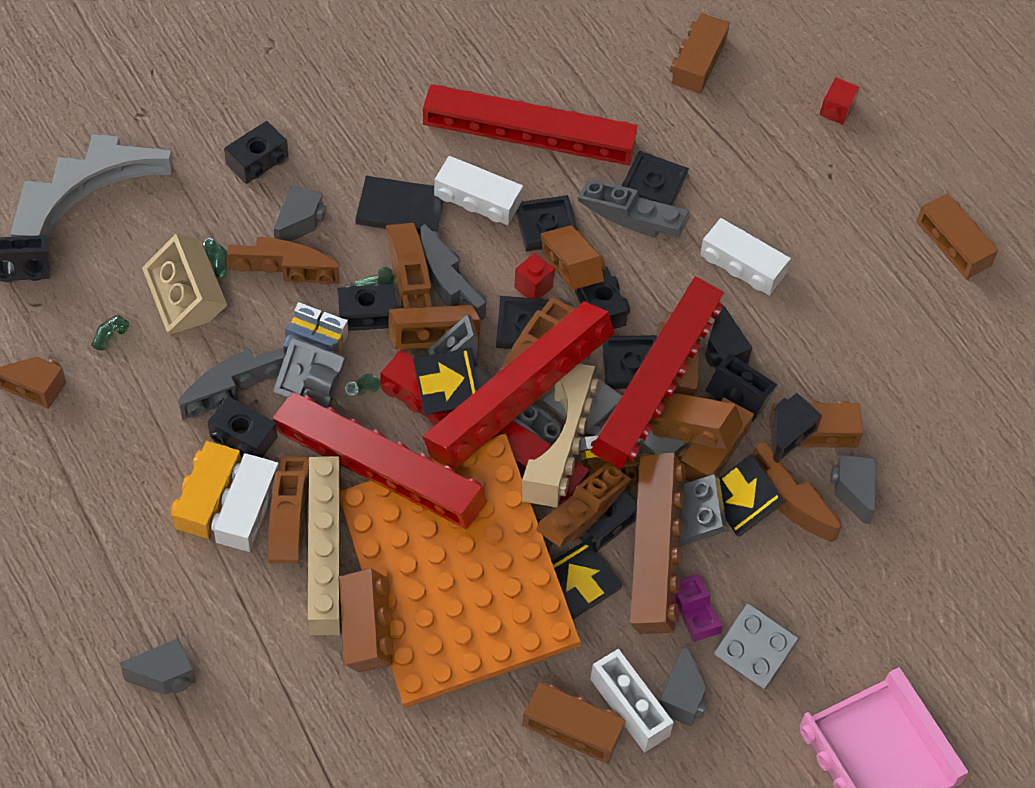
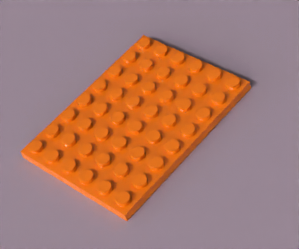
(457, 596)

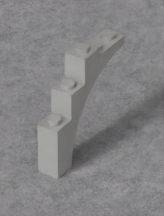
(75, 178)

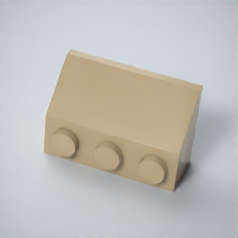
(184, 284)

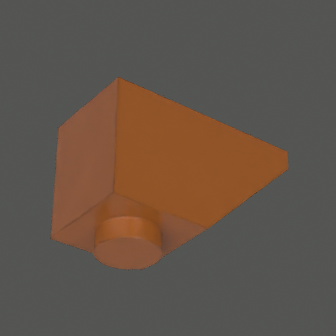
(33, 380)

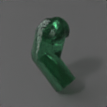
(217, 255)
(384, 276)
(105, 329)
(362, 385)

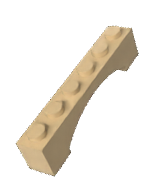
(546, 476)
(323, 546)

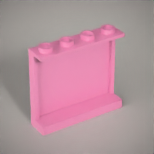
(883, 740)

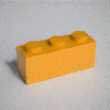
(204, 489)

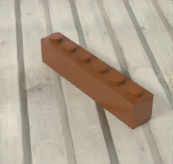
(657, 544)

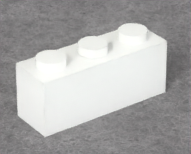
(478, 190)
(744, 256)
(245, 502)
(631, 700)

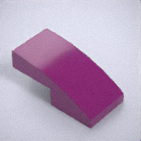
(696, 609)

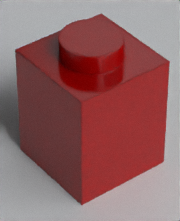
(839, 100)
(534, 277)

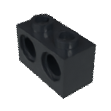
(19, 253)

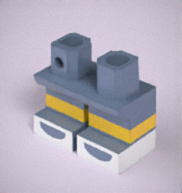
(319, 329)

